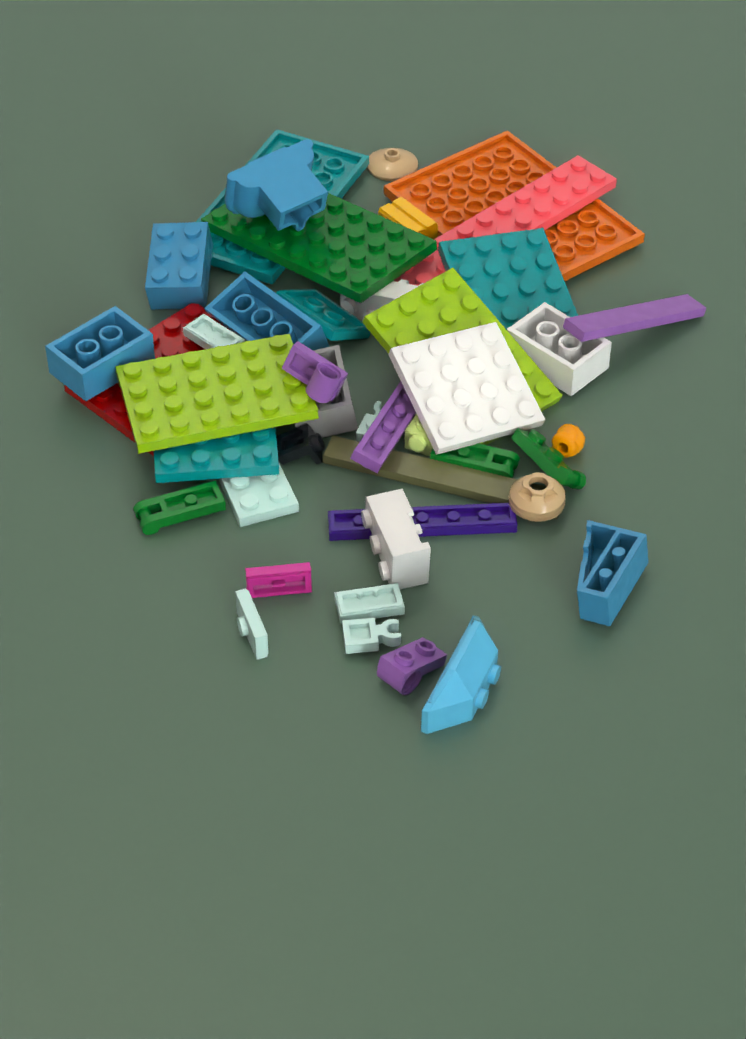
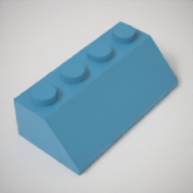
(260, 313)

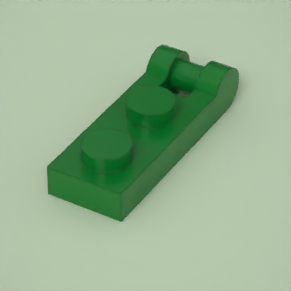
(482, 458)
(548, 458)
(179, 506)

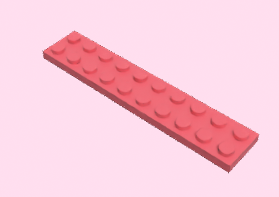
(531, 207)

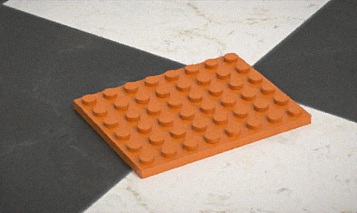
(496, 168)

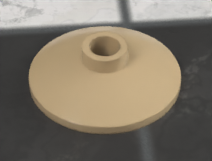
(392, 163)

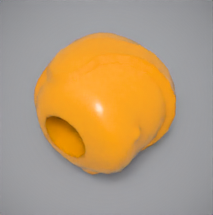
(568, 440)

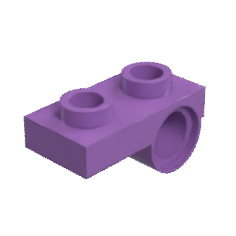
(315, 371)
(407, 664)

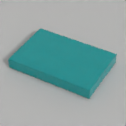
(334, 320)

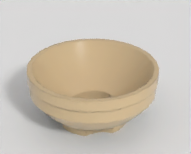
(537, 504)

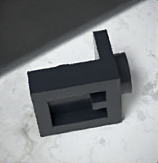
(300, 443)

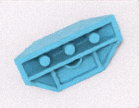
(464, 680)

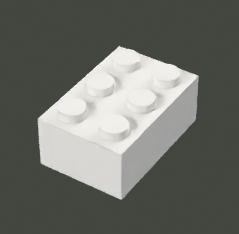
(557, 352)

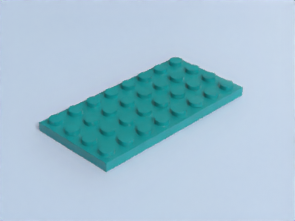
(332, 166)

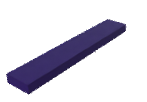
(433, 520)

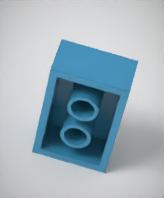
(179, 265)
(90, 352)

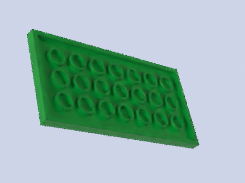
(337, 247)

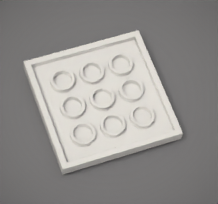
(466, 387)

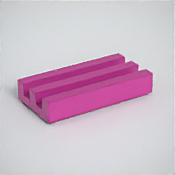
(279, 580)

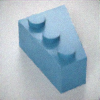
(609, 570)

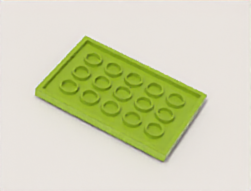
(445, 307)
(212, 394)

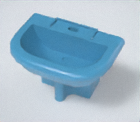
(278, 187)

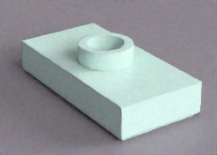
(210, 333)
(369, 602)
(250, 624)

